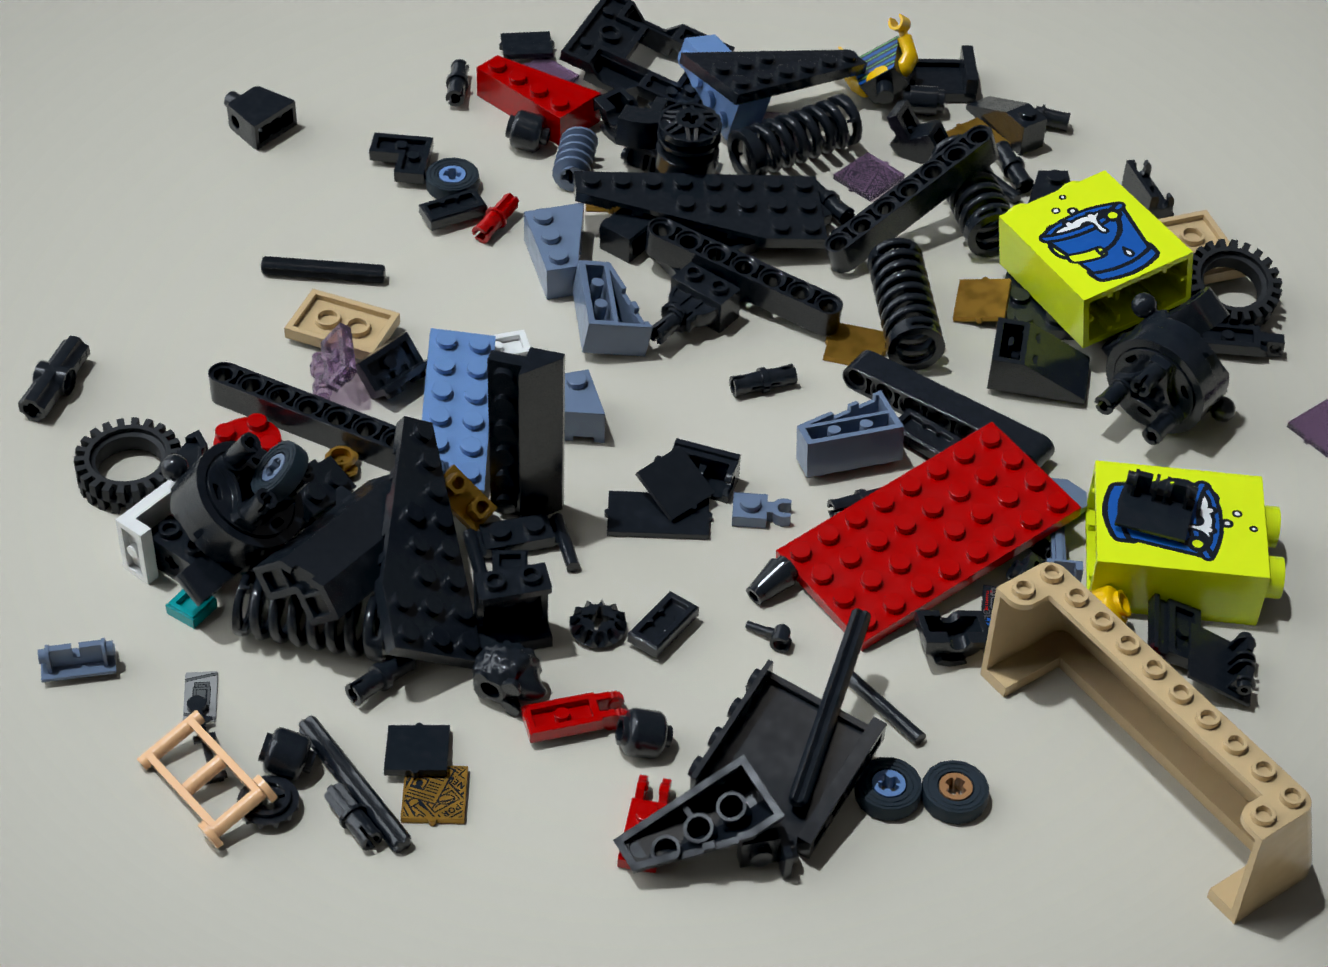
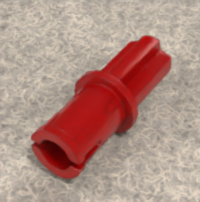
(495, 218)

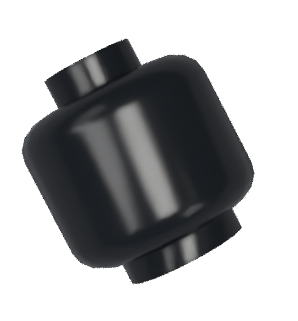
(527, 131)
(643, 733)
(287, 754)

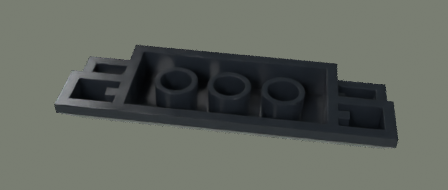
(526, 431)

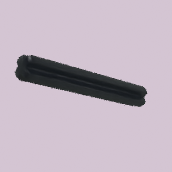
(323, 269)

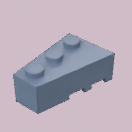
(555, 246)
(605, 313)
(583, 407)
(851, 439)

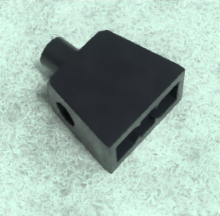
(260, 115)

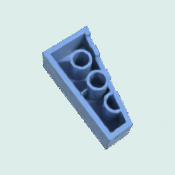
(731, 115)

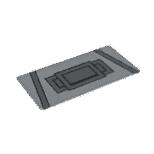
(204, 685)

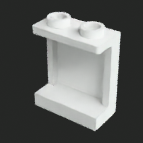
(136, 535)

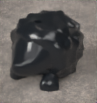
(508, 674)

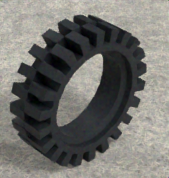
(1250, 265)
(115, 440)

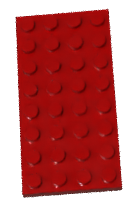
(929, 532)

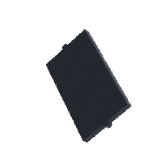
(640, 516)

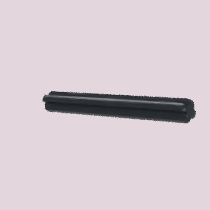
(348, 775)

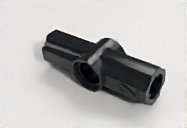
(54, 378)

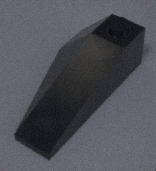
(711, 816)

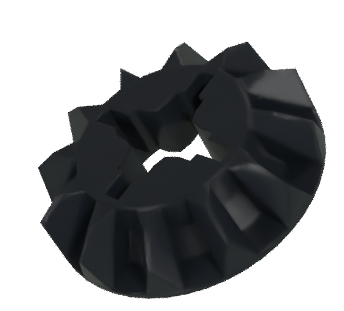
(608, 633)
(283, 807)

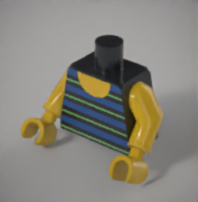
(888, 66)

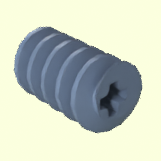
(574, 153)

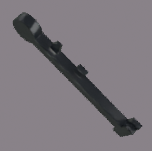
(199, 703)

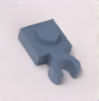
(754, 510)

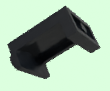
(955, 76)
(513, 606)

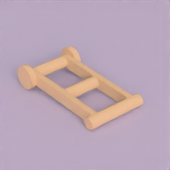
(211, 829)

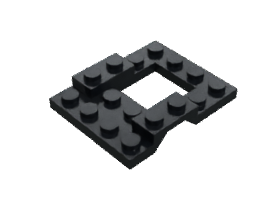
(611, 37)

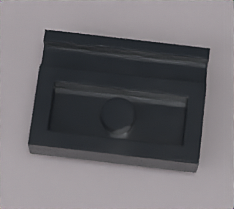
(1170, 628)

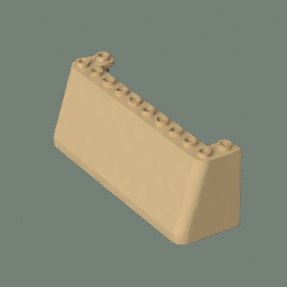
(1054, 622)

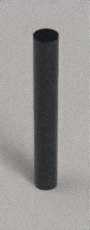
(886, 709)

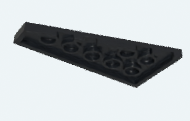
(763, 74)

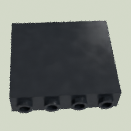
(772, 732)

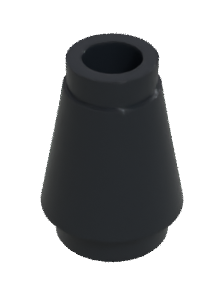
(773, 579)

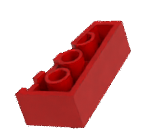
(520, 87)

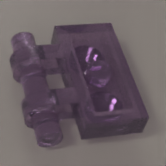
(335, 362)

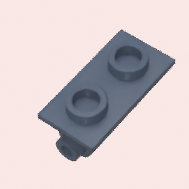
(88, 660)

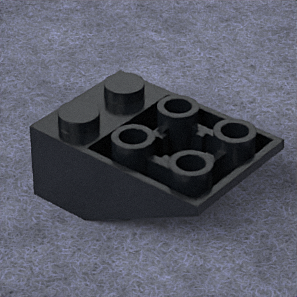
(1036, 363)

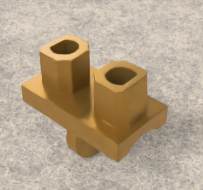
(466, 500)

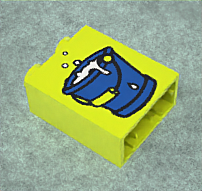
(1091, 254)
(1217, 569)

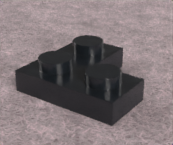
(409, 152)

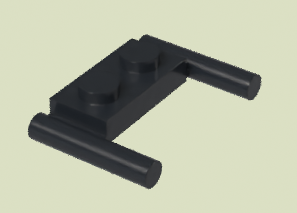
(520, 533)

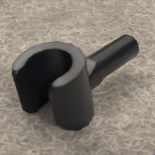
(780, 635)

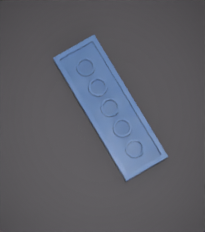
(458, 399)

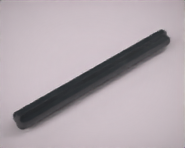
(829, 709)

